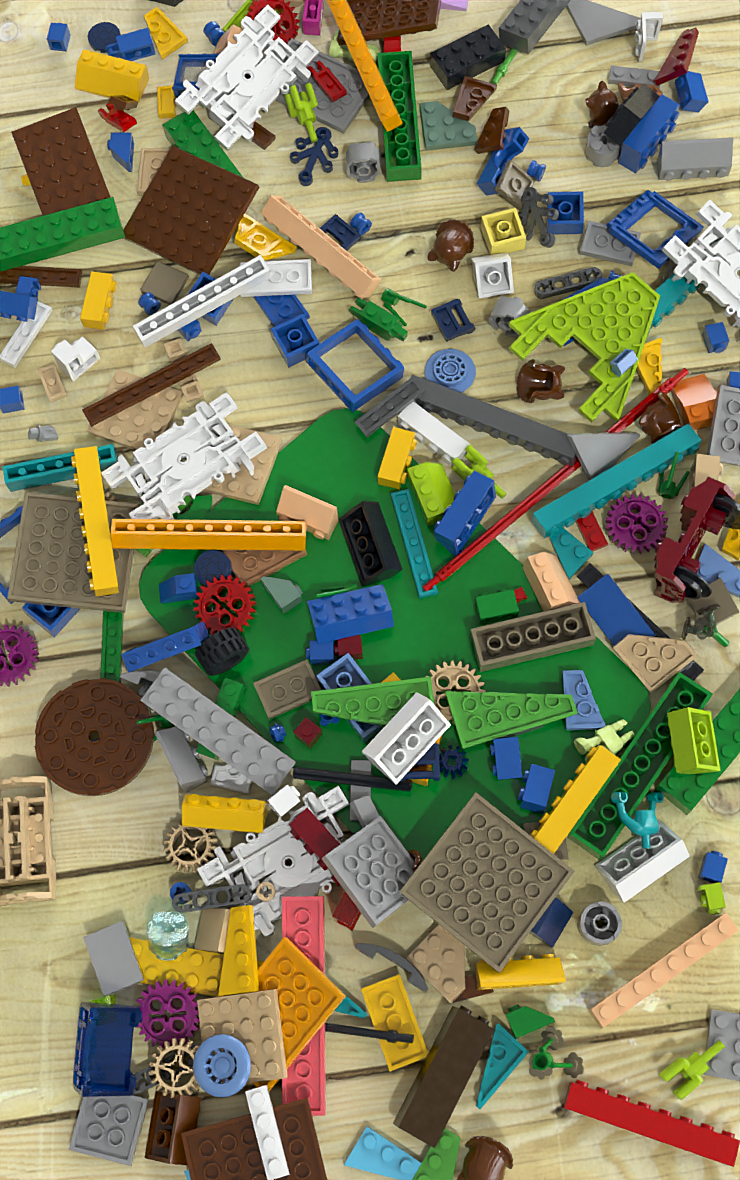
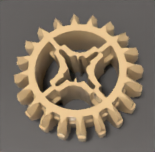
(198, 841)
(174, 1077)

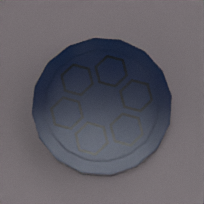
(102, 35)
(212, 564)

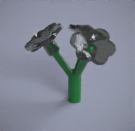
(705, 626)

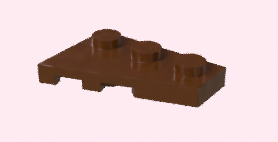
(472, 97)
(493, 131)

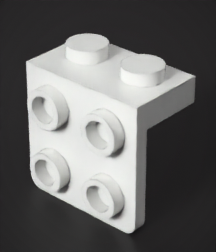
(647, 29)

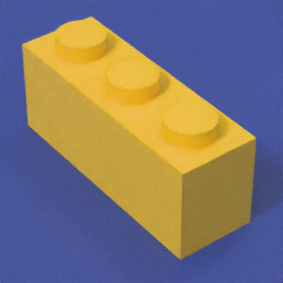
(98, 300)
(397, 458)

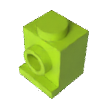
(712, 898)

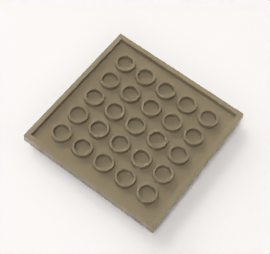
(52, 556)
(486, 882)

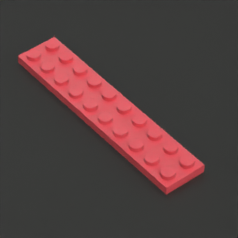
(305, 927)

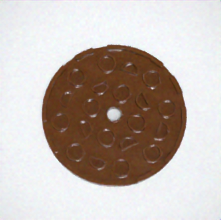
(100, 765)

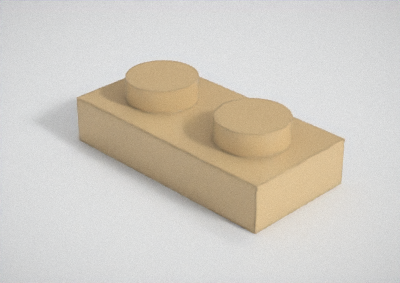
(52, 383)

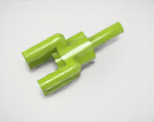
(304, 108)
(478, 464)
(690, 1069)

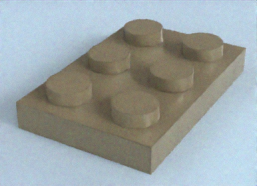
(287, 689)

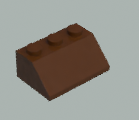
(168, 1121)

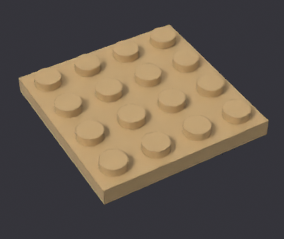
(140, 421)
(244, 486)
(255, 1023)

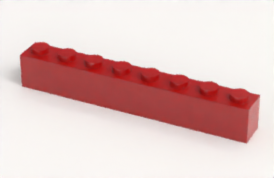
(652, 1124)

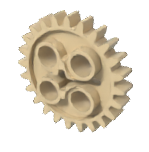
(451, 675)

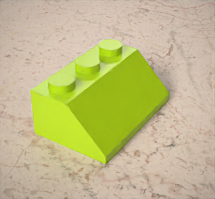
(431, 490)
(693, 741)

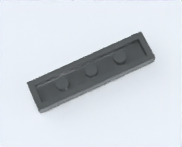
(390, 406)

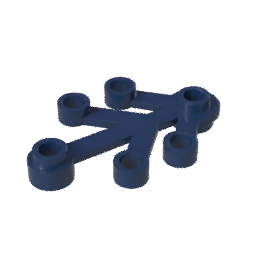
(314, 153)

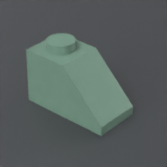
(282, 592)

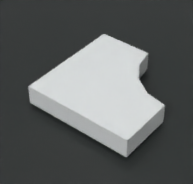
(230, 779)

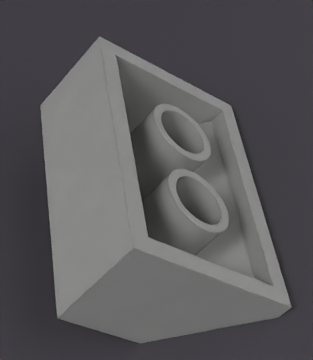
(182, 758)

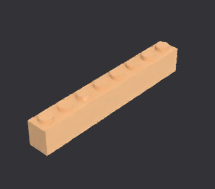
(320, 246)
(663, 970)

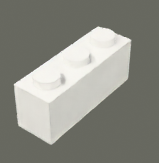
(283, 800)

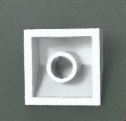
(493, 275)

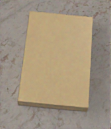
(149, 164)

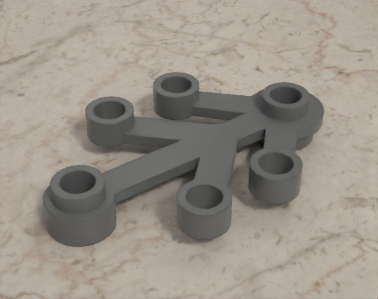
(530, 200)

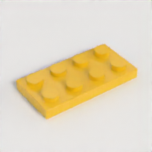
(392, 1010)

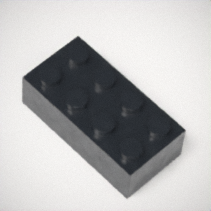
(467, 57)
(630, 113)

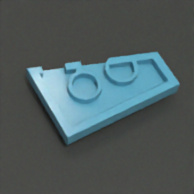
(382, 1157)

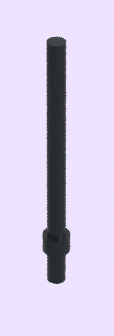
(391, 1036)

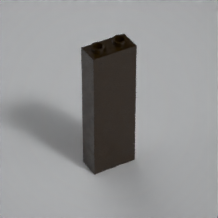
(444, 1075)

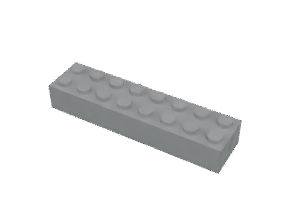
(218, 731)

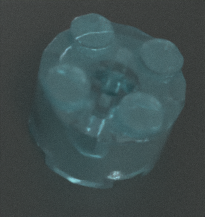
(168, 935)

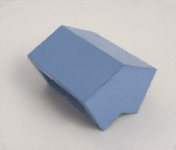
(623, 362)

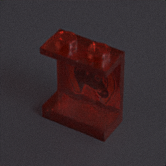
(346, 913)

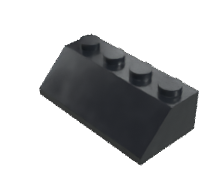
(370, 543)

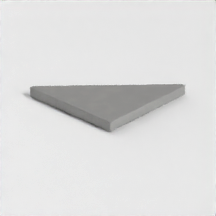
(598, 21)
(600, 450)

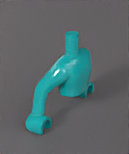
(645, 821)

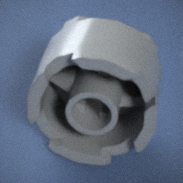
(601, 148)
(363, 162)
(505, 311)
(610, 918)

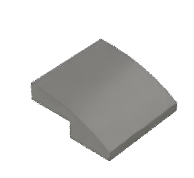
(139, 675)

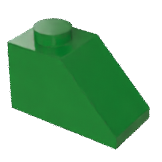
(526, 1020)

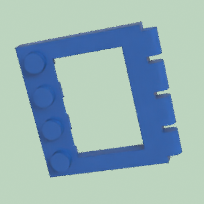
(640, 207)

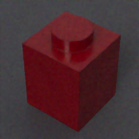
(349, 645)
(308, 733)

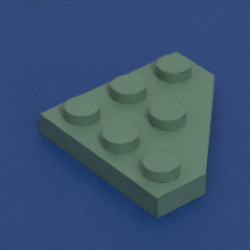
(443, 130)

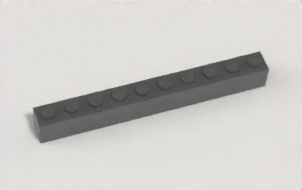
(496, 422)

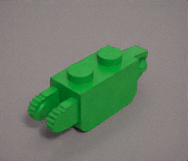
(379, 320)

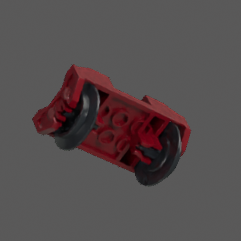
(703, 510)

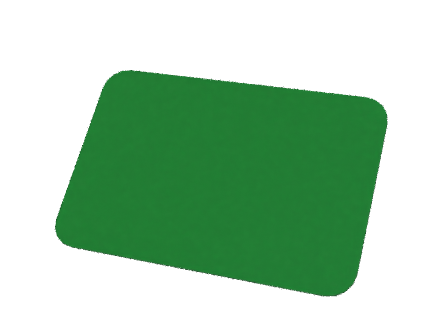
(342, 469)

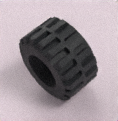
(221, 651)

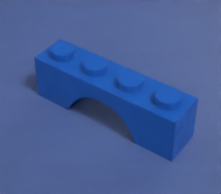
(513, 145)

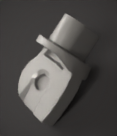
(44, 433)

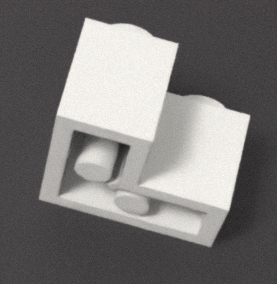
(75, 358)

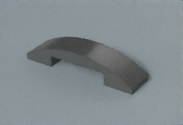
(371, 950)

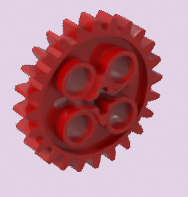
(287, 17)
(235, 593)

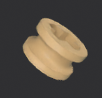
(270, 887)

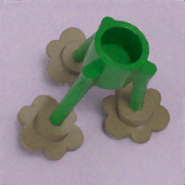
(543, 1062)

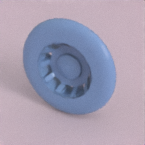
(450, 369)
(222, 1065)

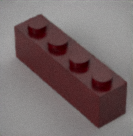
(315, 836)

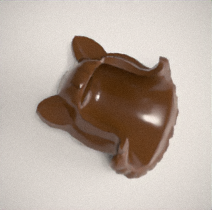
(601, 105)
(452, 243)
(539, 382)
(660, 418)
(485, 1159)

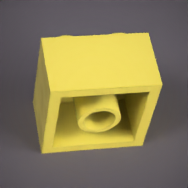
(503, 232)

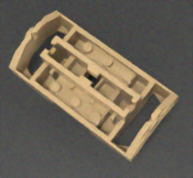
(33, 858)

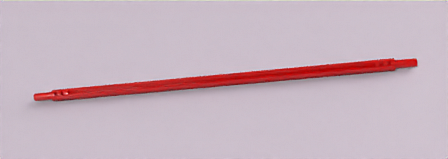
(546, 487)

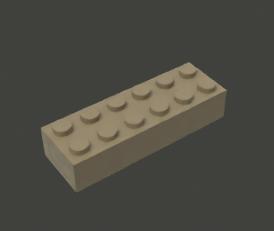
(532, 637)

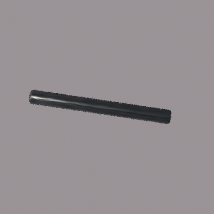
(350, 779)

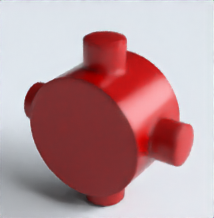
(520, 595)

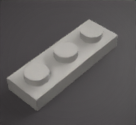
(631, 76)

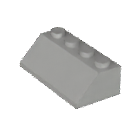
(695, 158)

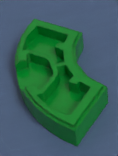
(200, 507)

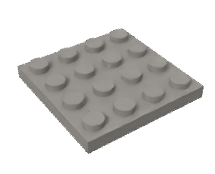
(725, 426)
(372, 870)

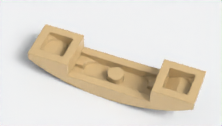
(189, 385)

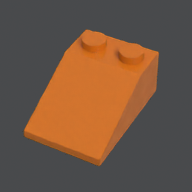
(695, 401)

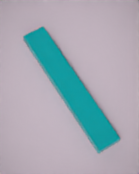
(413, 541)

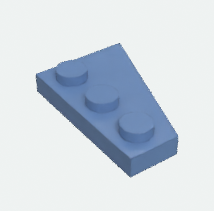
(715, 566)
(588, 712)

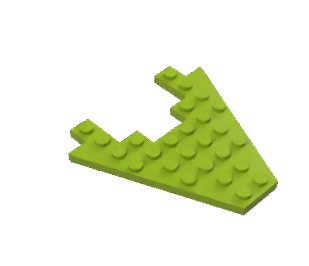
(606, 324)

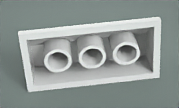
(406, 737)
(634, 868)

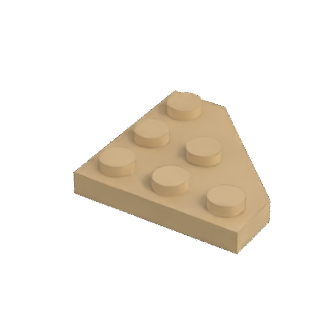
(654, 658)
(441, 962)

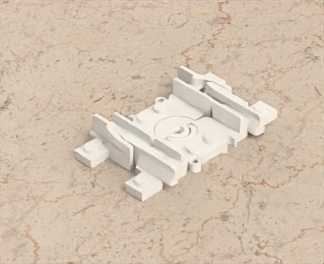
(249, 94)
(718, 272)
(205, 460)
(268, 855)

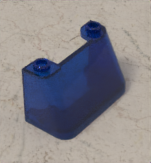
(105, 1049)

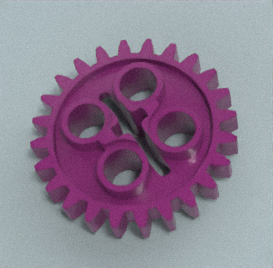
(626, 536)
(24, 648)
(165, 994)

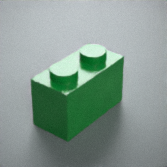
(496, 606)

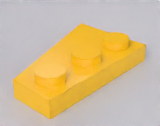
(164, 32)

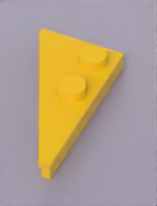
(650, 366)

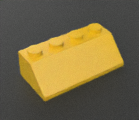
(110, 76)
(224, 813)
(521, 973)

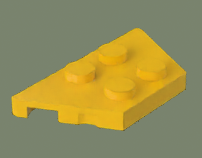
(261, 241)

